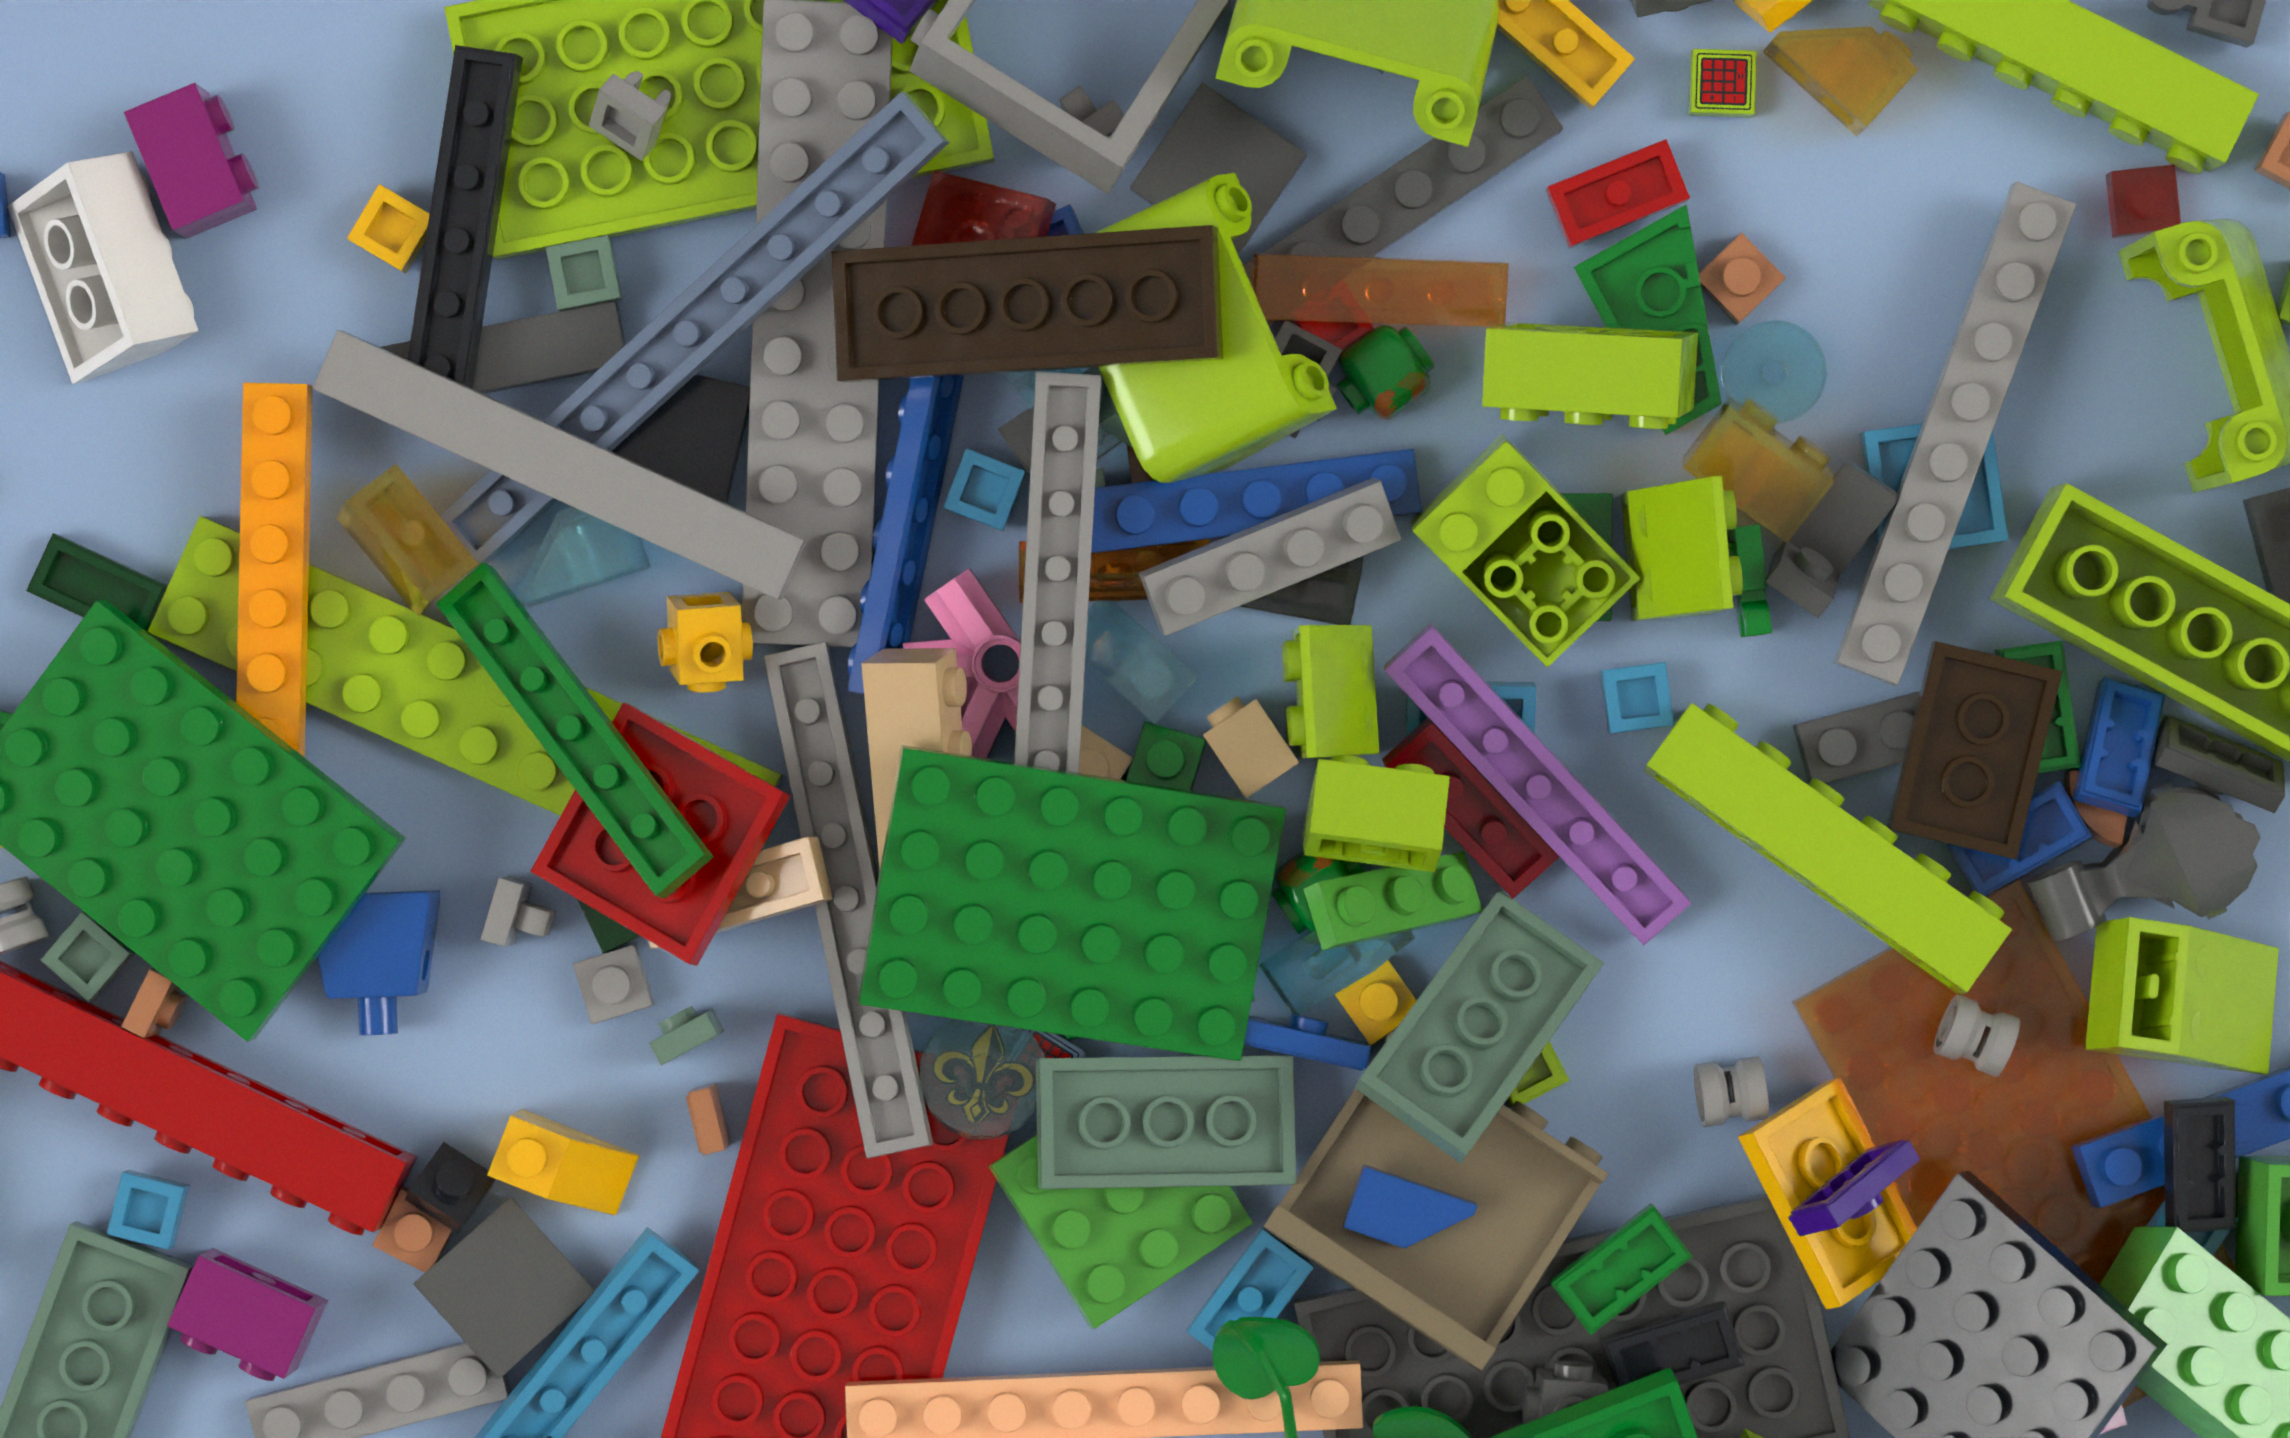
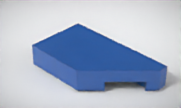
(1401, 1209)

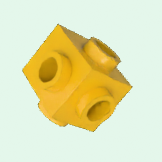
(705, 640)

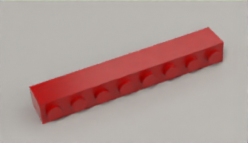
(198, 1104)

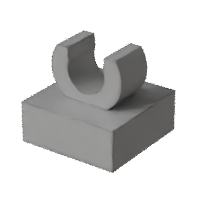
(1081, 107)
(629, 115)
(512, 913)

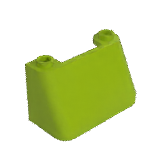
(1426, 40)
(2226, 272)
(1221, 411)

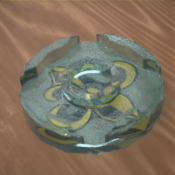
(980, 1078)

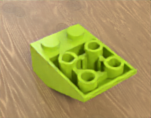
(1681, 549)
(1524, 550)
(1332, 690)
(1376, 814)
(2182, 995)

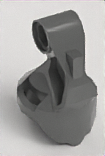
(2182, 852)

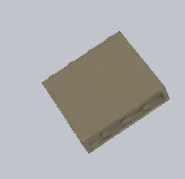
(1472, 1276)

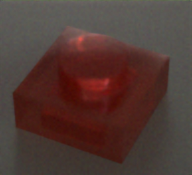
(2142, 200)

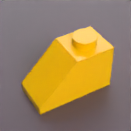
(562, 1163)

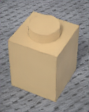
(1248, 745)

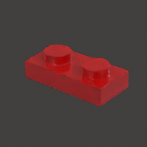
(1617, 193)

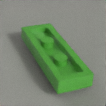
(1391, 901)

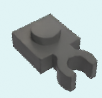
(2221, 19)

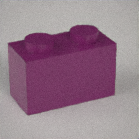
(192, 159)
(246, 1315)

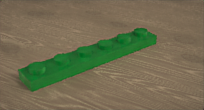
(574, 731)

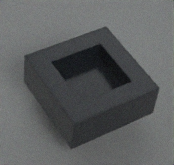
(450, 1188)

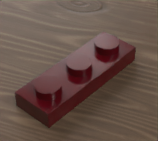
(1477, 812)

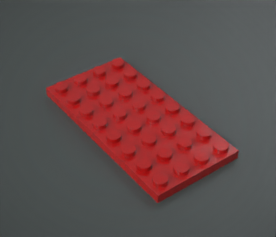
(826, 1256)

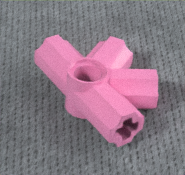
(974, 627)

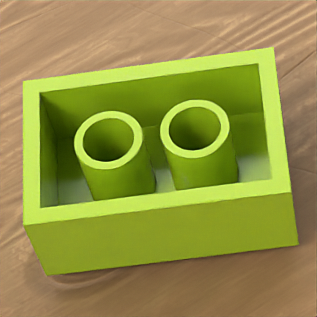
(1589, 373)

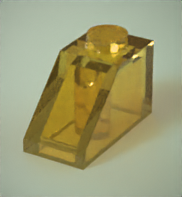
(1845, 69)

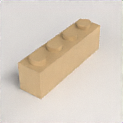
(912, 702)

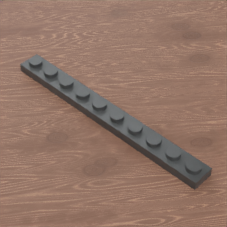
(1397, 199)

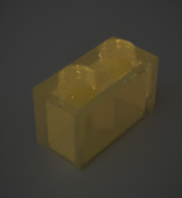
(1769, 474)
(406, 539)

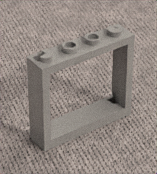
(1040, 121)

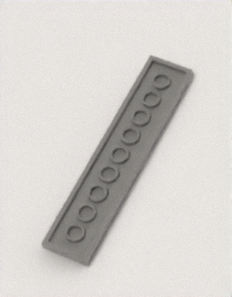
(808, 433)

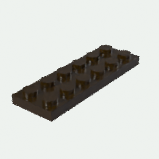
(1028, 304)

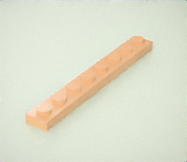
(1096, 1405)

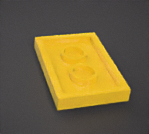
(1796, 1156)

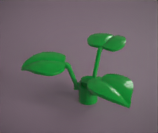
(1271, 1353)

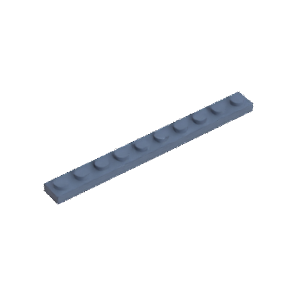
(713, 311)

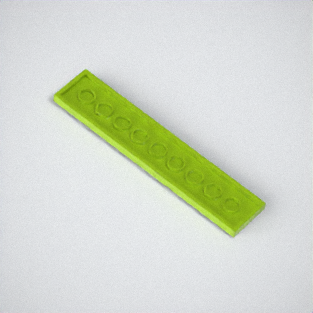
(383, 671)

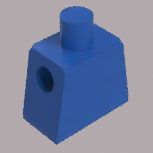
(381, 955)

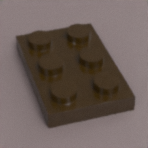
(1974, 750)

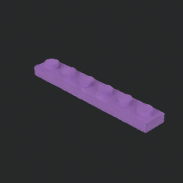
(1536, 784)

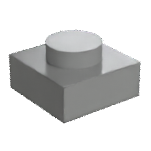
(614, 984)

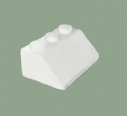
(102, 265)

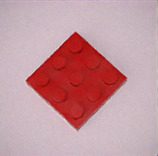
(720, 802)

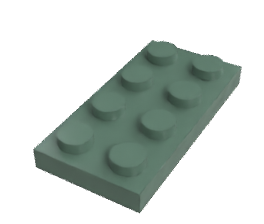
(1479, 1026)
(1165, 1122)
(93, 1339)

